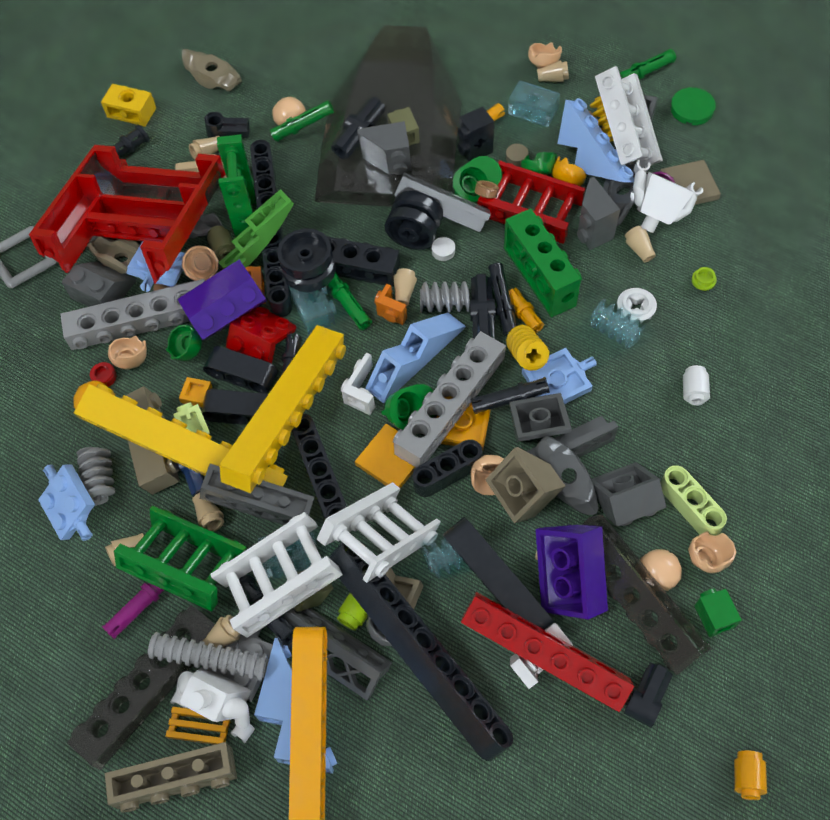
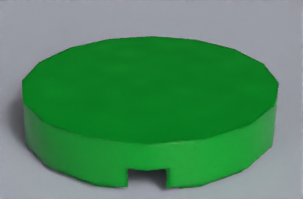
(693, 106)

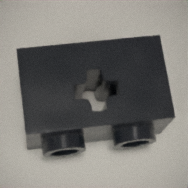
(475, 134)

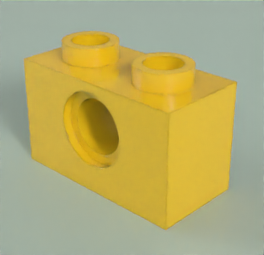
(128, 104)

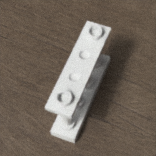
(628, 118)
(371, 509)
(294, 591)

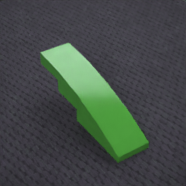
(262, 227)

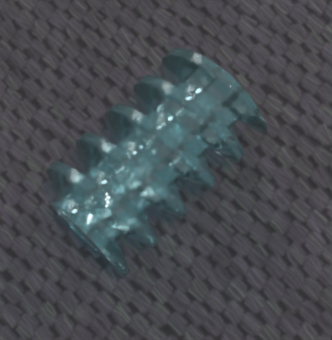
(616, 324)
(441, 558)

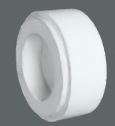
(443, 249)

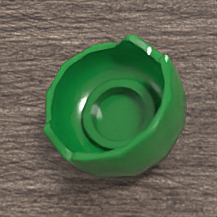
(542, 163)
(184, 343)

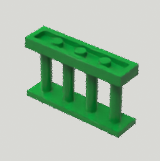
(238, 187)
(167, 577)

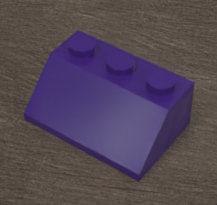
(221, 300)
(572, 570)

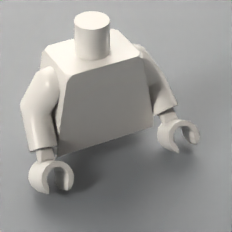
(661, 198)
(215, 699)

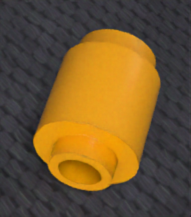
(750, 775)

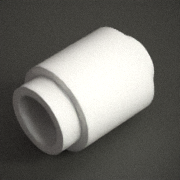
(696, 385)

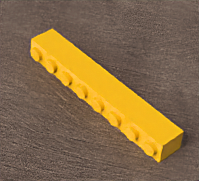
(282, 410)
(156, 433)

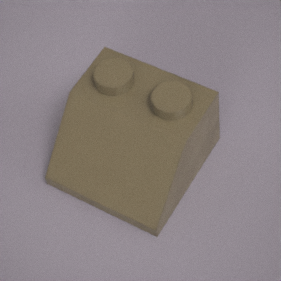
(524, 484)

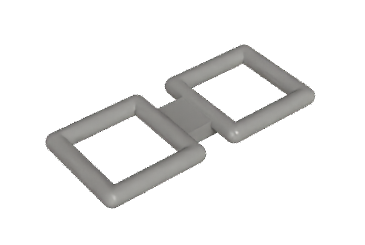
(12, 282)

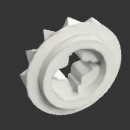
(637, 296)

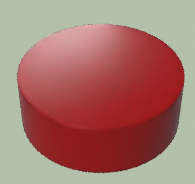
(103, 373)

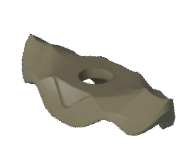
(224, 76)
(108, 250)

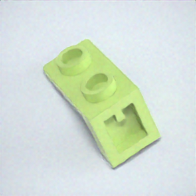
(192, 417)

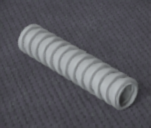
(208, 656)

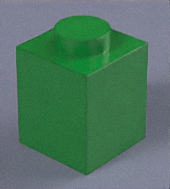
(717, 611)

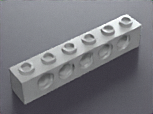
(125, 316)
(419, 450)

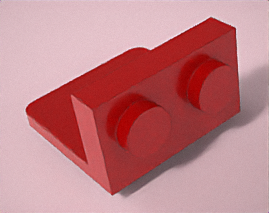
(258, 333)

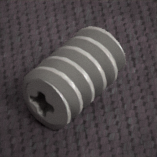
(444, 296)
(95, 473)

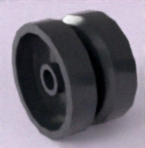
(414, 220)
(306, 260)

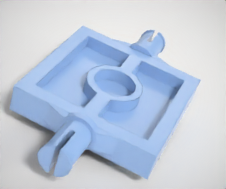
(139, 268)
(563, 375)
(66, 502)

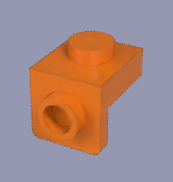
(389, 308)

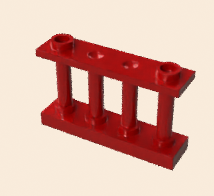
(540, 183)

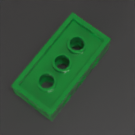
(542, 262)

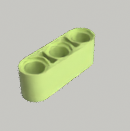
(691, 489)

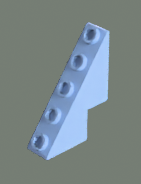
(594, 150)
(418, 347)
(275, 702)

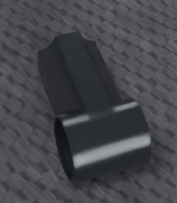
(222, 126)
(647, 699)

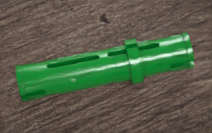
(650, 64)
(305, 119)
(341, 292)

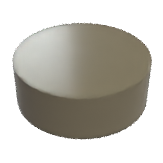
(516, 153)

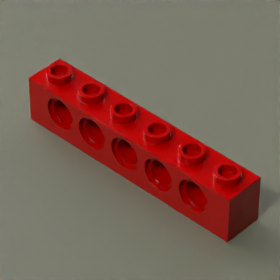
(547, 651)

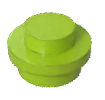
(704, 279)

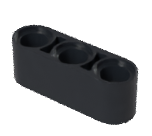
(240, 370)
(231, 406)
(441, 479)

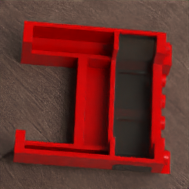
(129, 204)

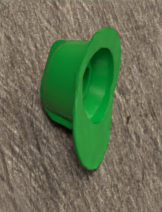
(479, 169)
(404, 402)

